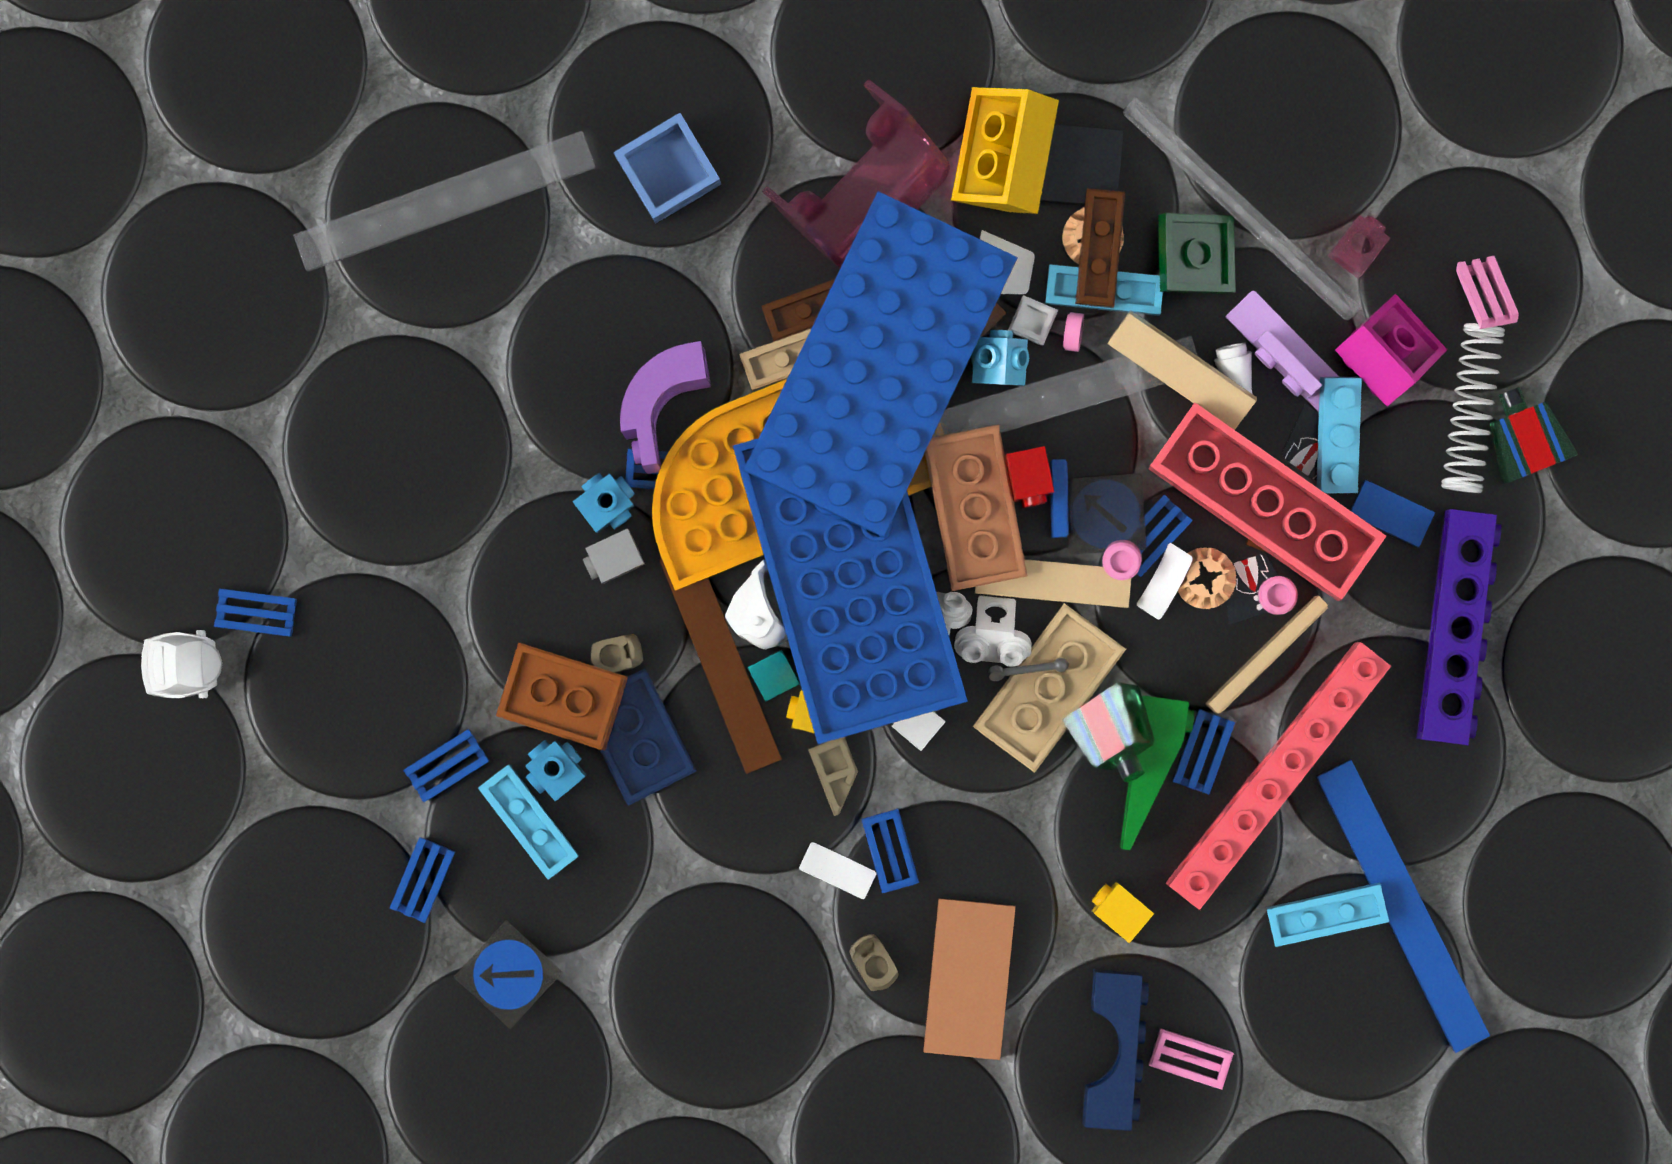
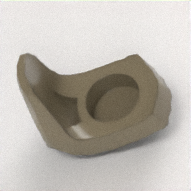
(617, 653)
(873, 962)

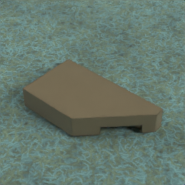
(835, 771)

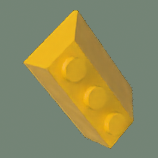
(1005, 149)

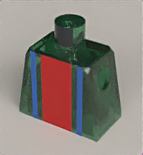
(1527, 438)
(1113, 730)

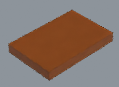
(561, 696)

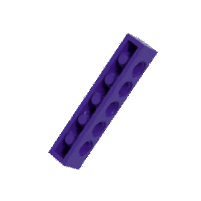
(1447, 606)

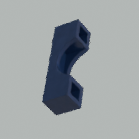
(1111, 1100)

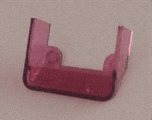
(899, 164)

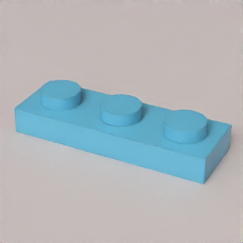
(1133, 291)
(1339, 434)
(528, 821)
(1327, 914)

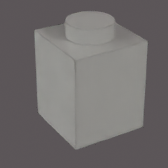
(613, 557)

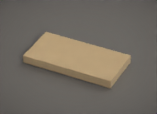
(1031, 706)

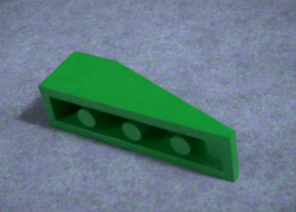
(1168, 723)

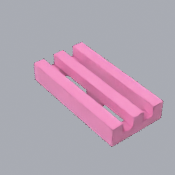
(1480, 269)
(1221, 1068)

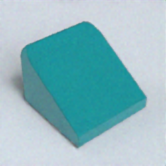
(773, 675)

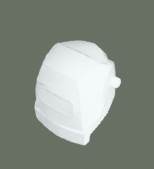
(755, 611)
(180, 665)

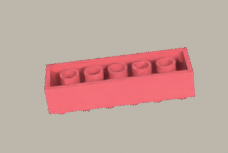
(1267, 502)

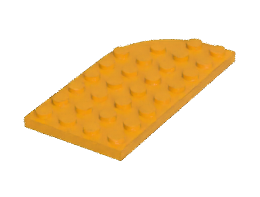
(700, 497)

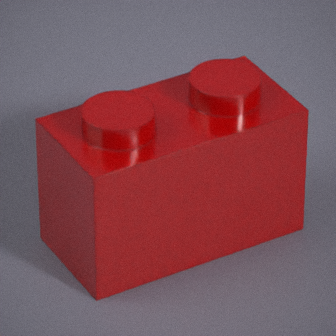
(1029, 476)

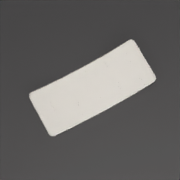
(1165, 581)
(837, 870)

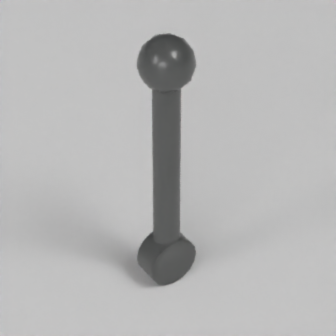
(997, 672)

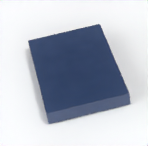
(644, 743)

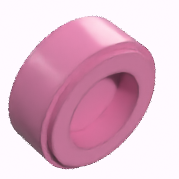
(1073, 331)
(1122, 559)
(1277, 595)

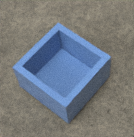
(667, 168)

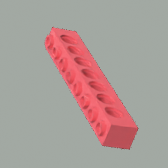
(1278, 774)

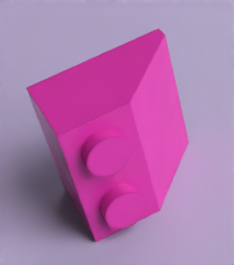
(1391, 350)

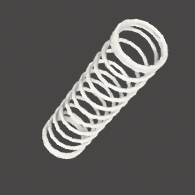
(1459, 483)

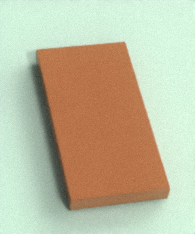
(975, 507)
(969, 979)

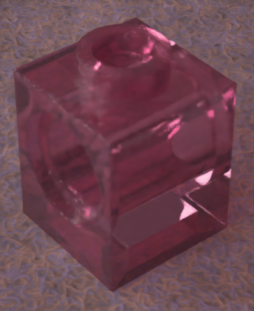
(1351, 260)

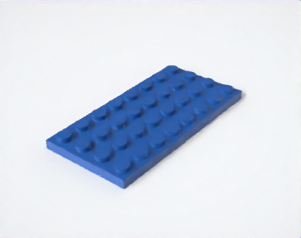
(880, 364)
(854, 612)

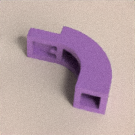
(658, 381)

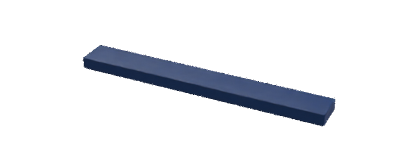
(1403, 905)

